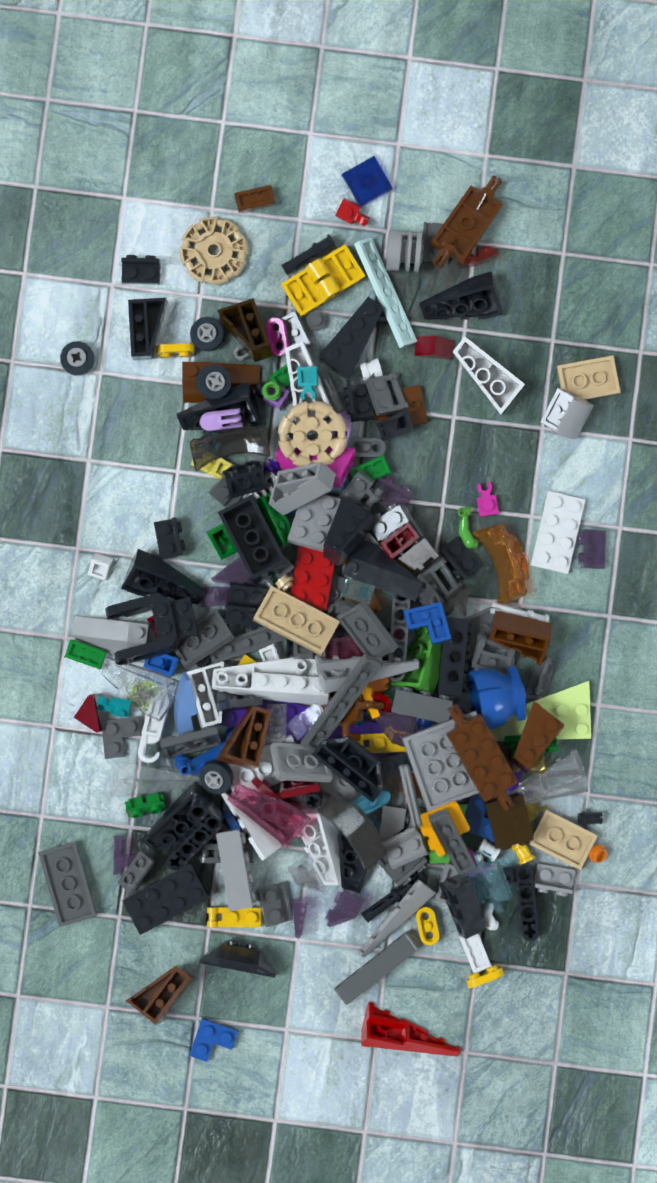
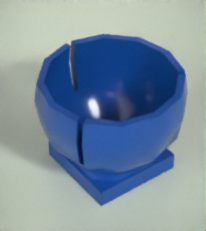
(497, 695)

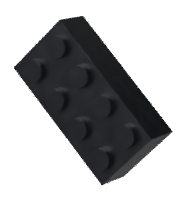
(253, 539)
(166, 898)

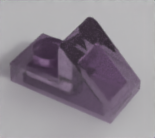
(214, 596)
(121, 860)

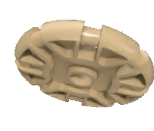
(217, 261)
(307, 423)

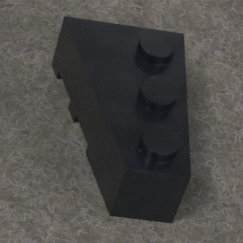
(145, 325)
(346, 531)
(463, 905)

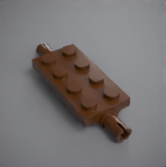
(467, 223)
(481, 757)

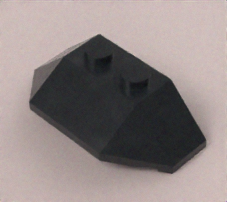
(352, 764)
(239, 958)

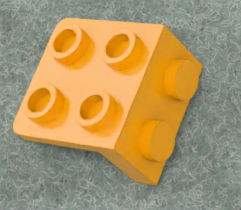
(428, 830)

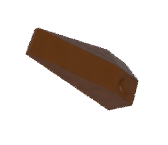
(238, 375)

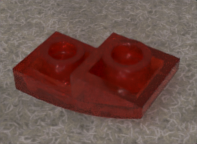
(484, 255)

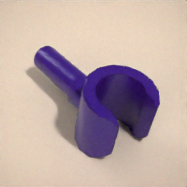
(272, 467)

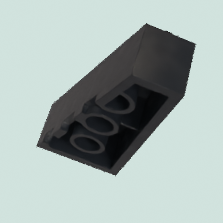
(349, 343)

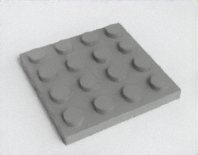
(437, 765)

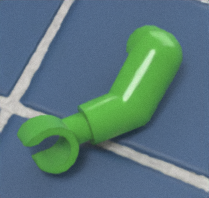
(464, 532)

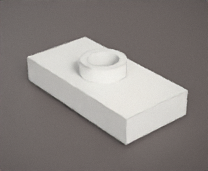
(475, 953)

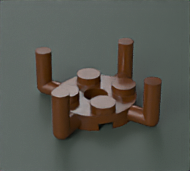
(355, 715)

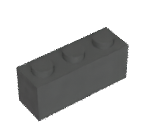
(422, 705)

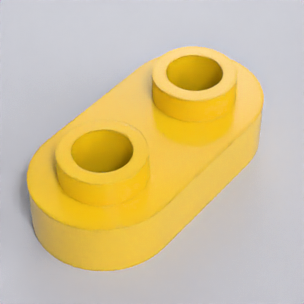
(167, 350)
(427, 925)
(477, 979)

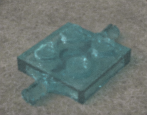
(489, 883)

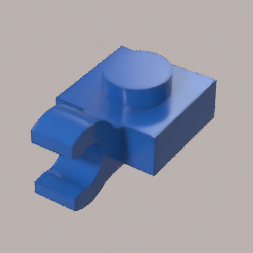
(232, 821)

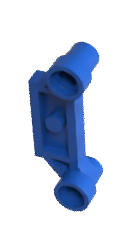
(194, 766)

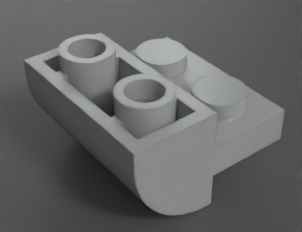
(567, 414)

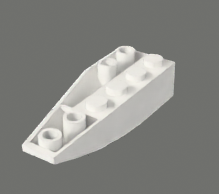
(273, 680)

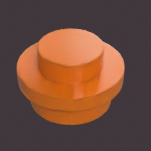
(598, 853)

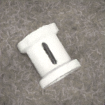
(488, 850)

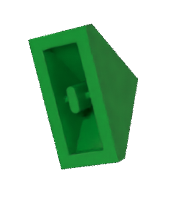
(221, 541)

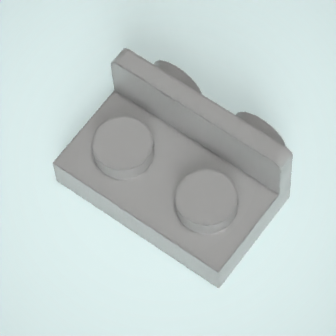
(405, 847)
(554, 878)

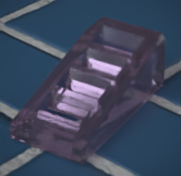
(299, 909)

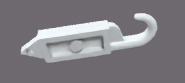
(151, 734)

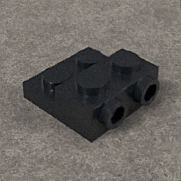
(242, 604)

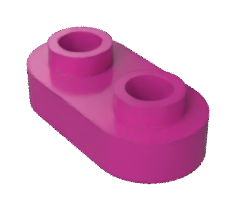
(277, 337)

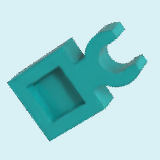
(308, 378)
(116, 706)

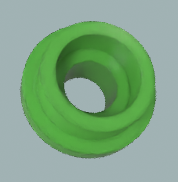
(267, 386)

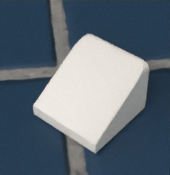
(100, 566)
(272, 652)

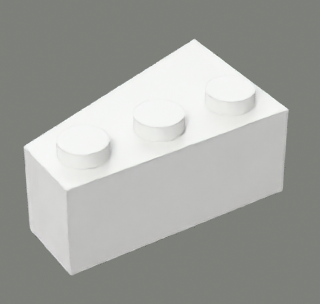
(204, 694)

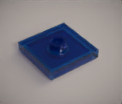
(367, 181)

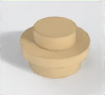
(284, 583)

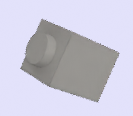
(392, 821)

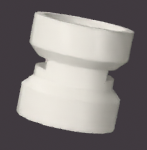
(371, 369)

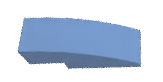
(184, 705)

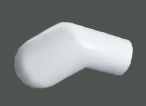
(490, 923)

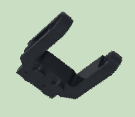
(172, 621)

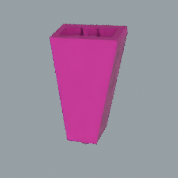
(340, 467)

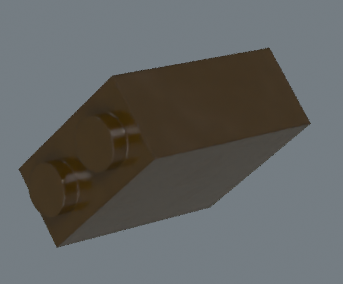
(509, 826)

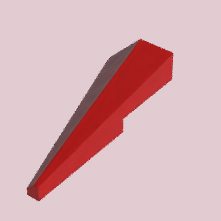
(389, 1032)

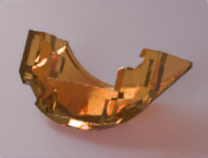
(508, 561)

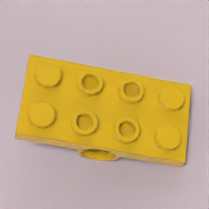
(323, 280)

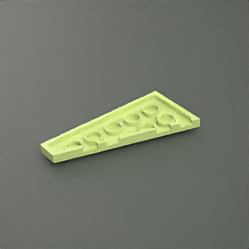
(568, 706)

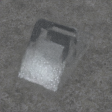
(303, 722)

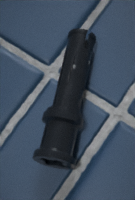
(315, 251)
(395, 895)

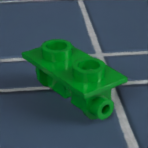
(136, 808)

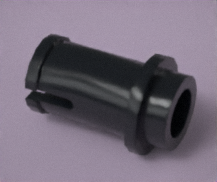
(589, 818)

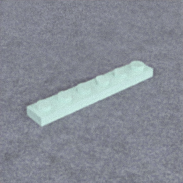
(385, 292)

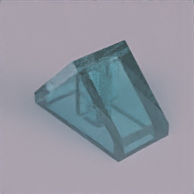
(357, 591)

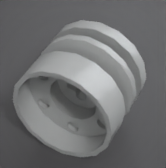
(404, 251)

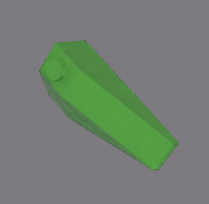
(429, 661)

